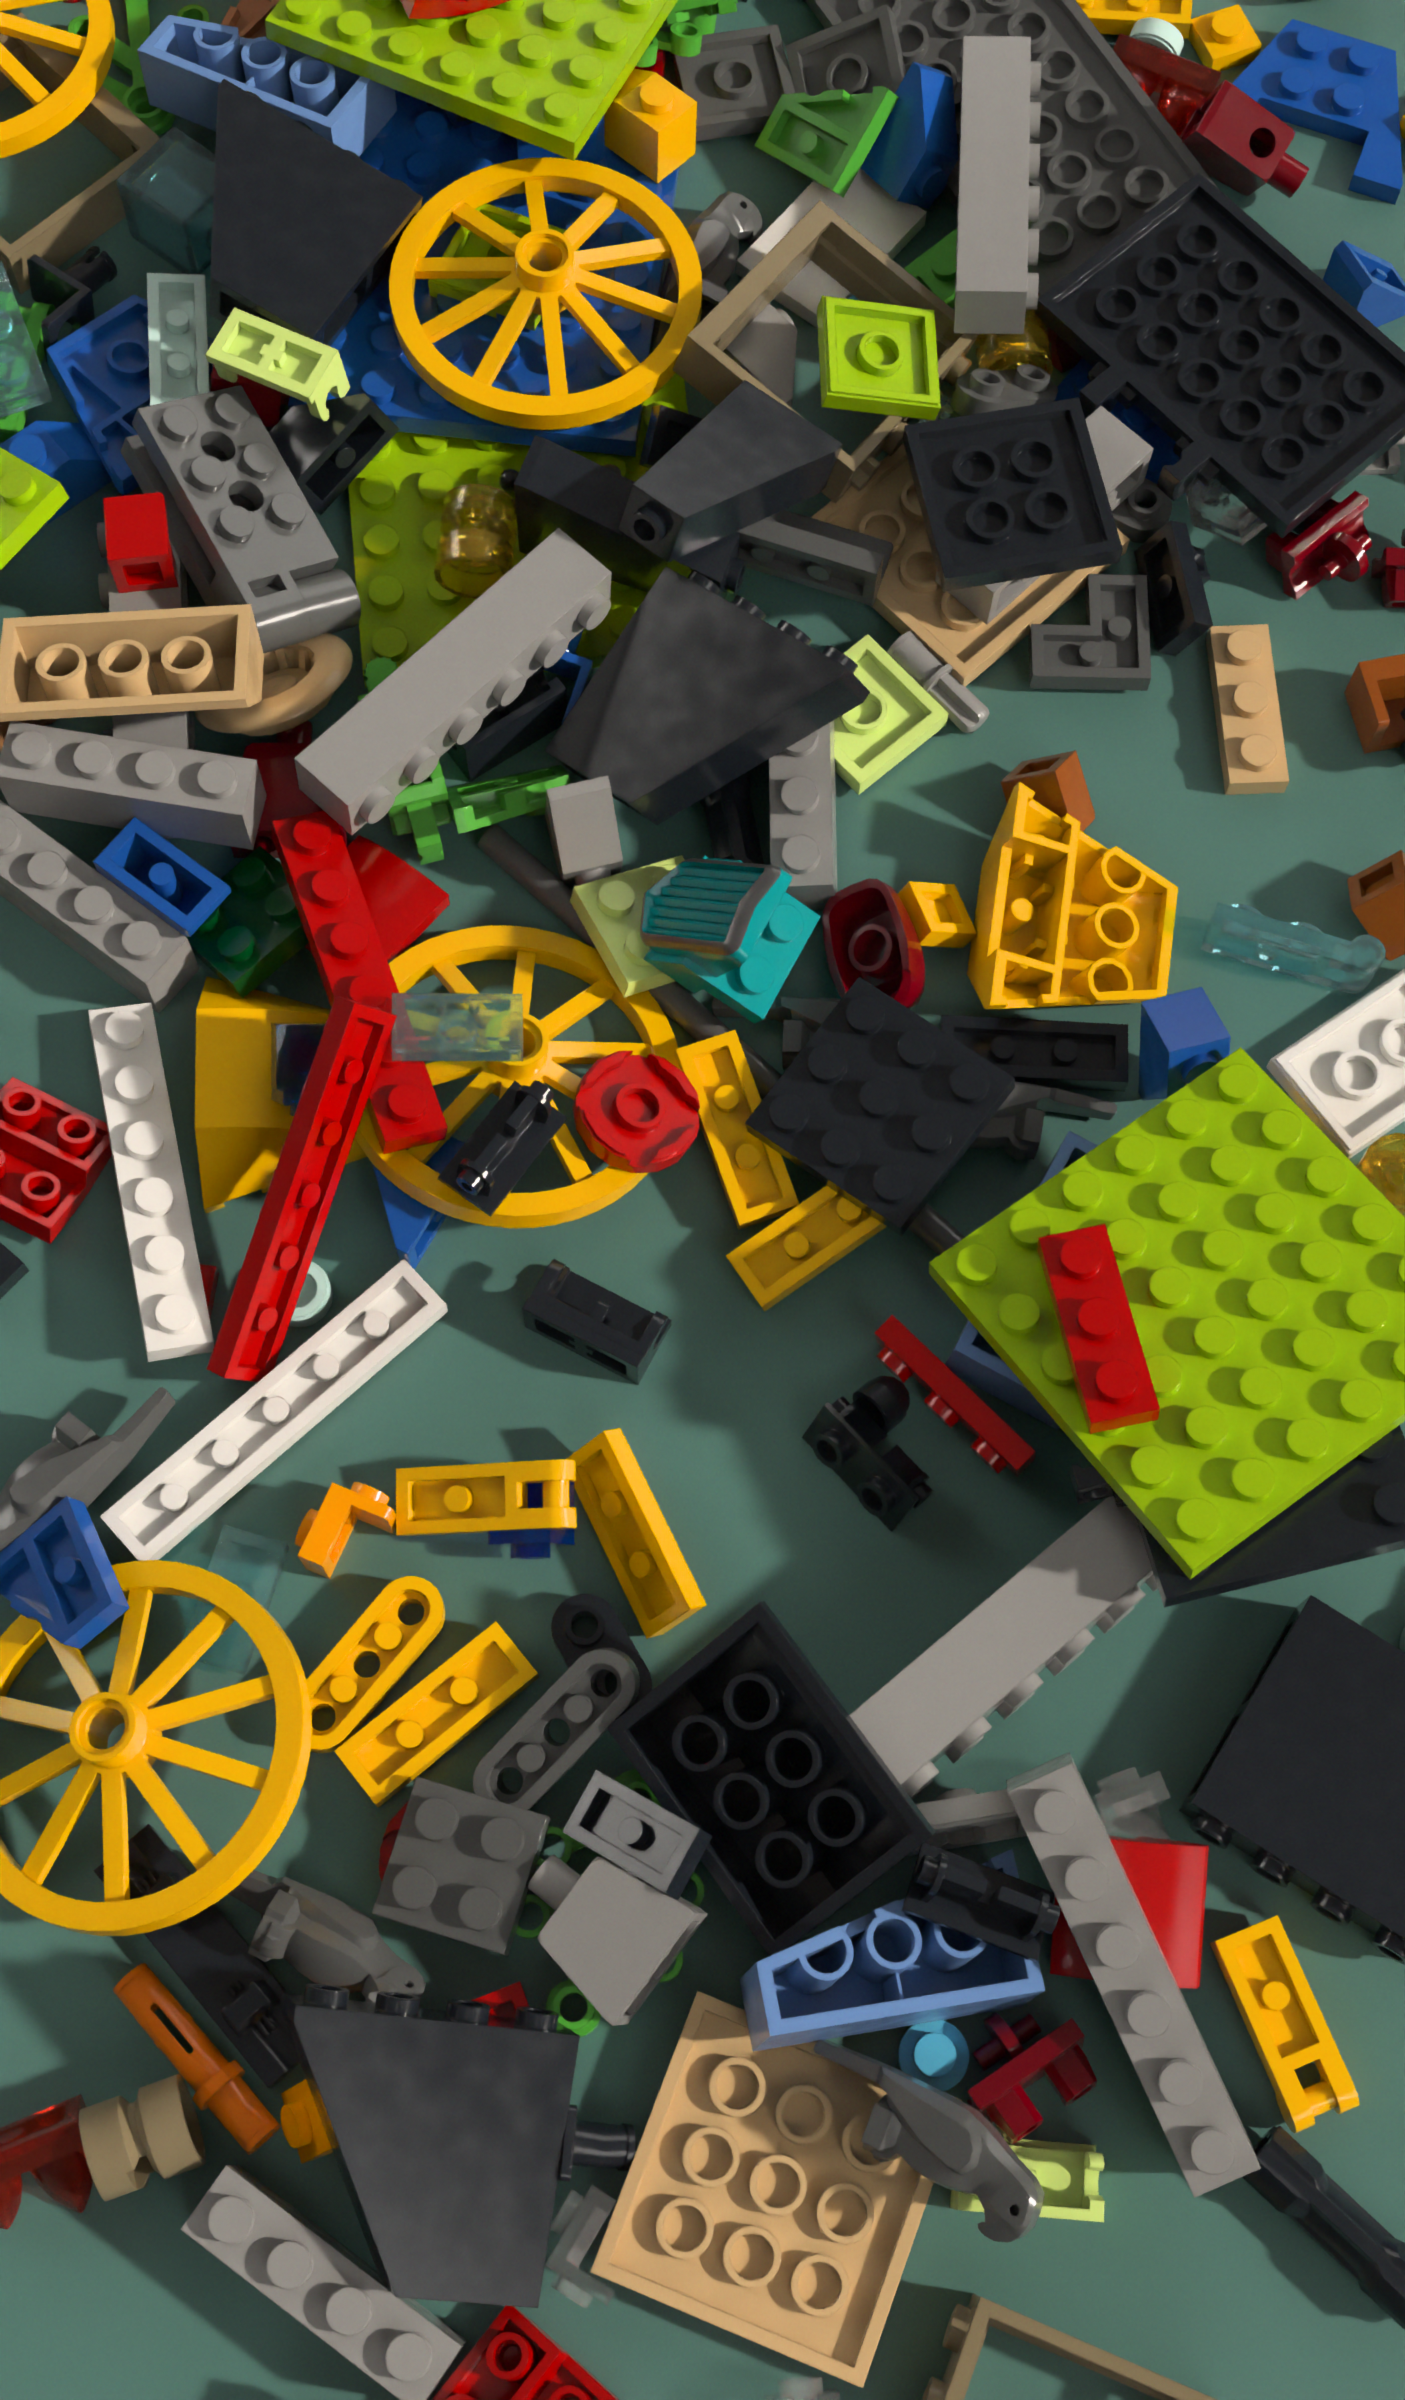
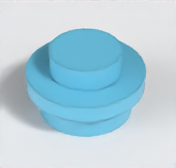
(934, 2054)

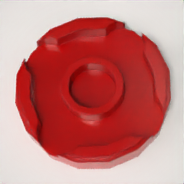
(636, 1112)

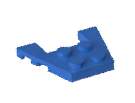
(1336, 90)
(107, 379)

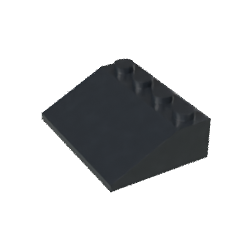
(776, 1775)

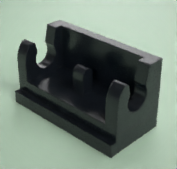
(514, 726)
(594, 1322)

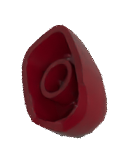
(873, 939)

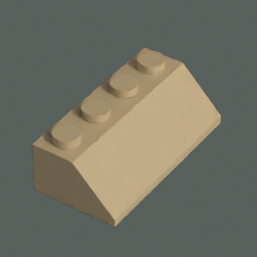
(130, 663)

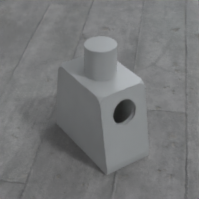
(611, 1932)

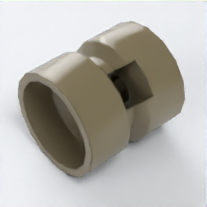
(142, 2137)

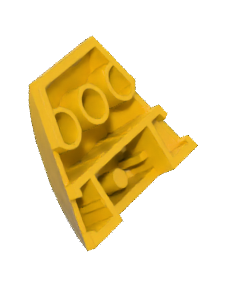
(1066, 917)
(235, 1119)

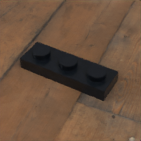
(1048, 1050)

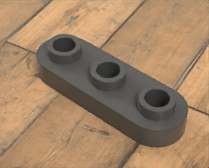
(581, 1706)

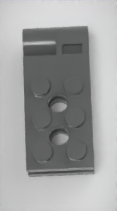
(241, 516)

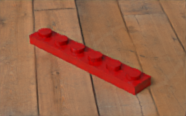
(355, 968)
(301, 1190)

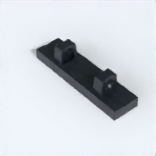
(215, 1964)

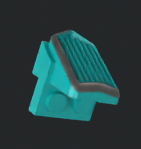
(726, 930)

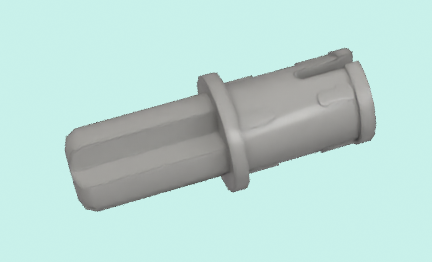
(936, 679)

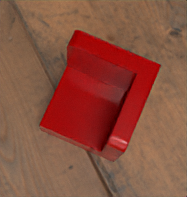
(139, 542)

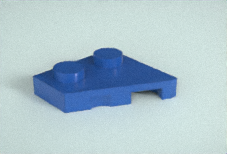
(62, 1576)

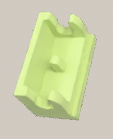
(278, 360)
(1066, 2175)

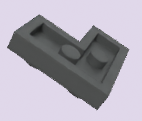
(1105, 652)

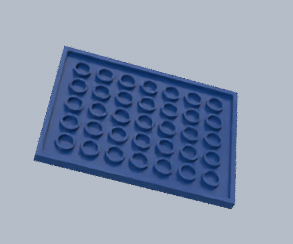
(428, 156)

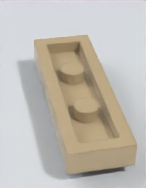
(1247, 709)

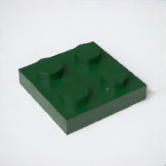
(253, 926)

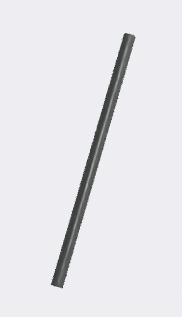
(672, 997)

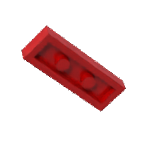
(1098, 1329)
(952, 1399)

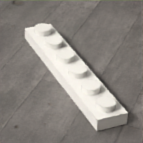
(150, 1183)
(274, 1413)

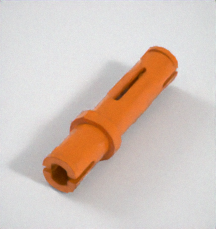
(206, 2070)

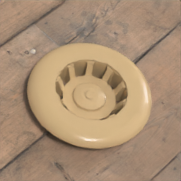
(294, 688)

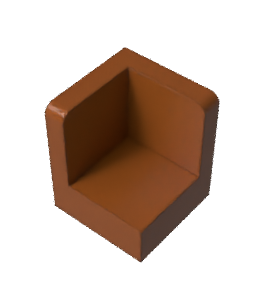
(1376, 701)
(1057, 785)
(1379, 902)

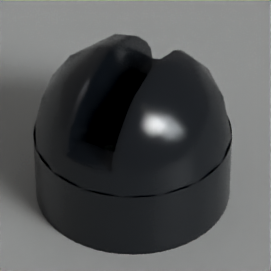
(884, 1401)

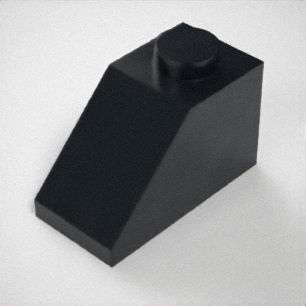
(334, 451)

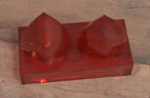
(1175, 78)
(52, 2152)

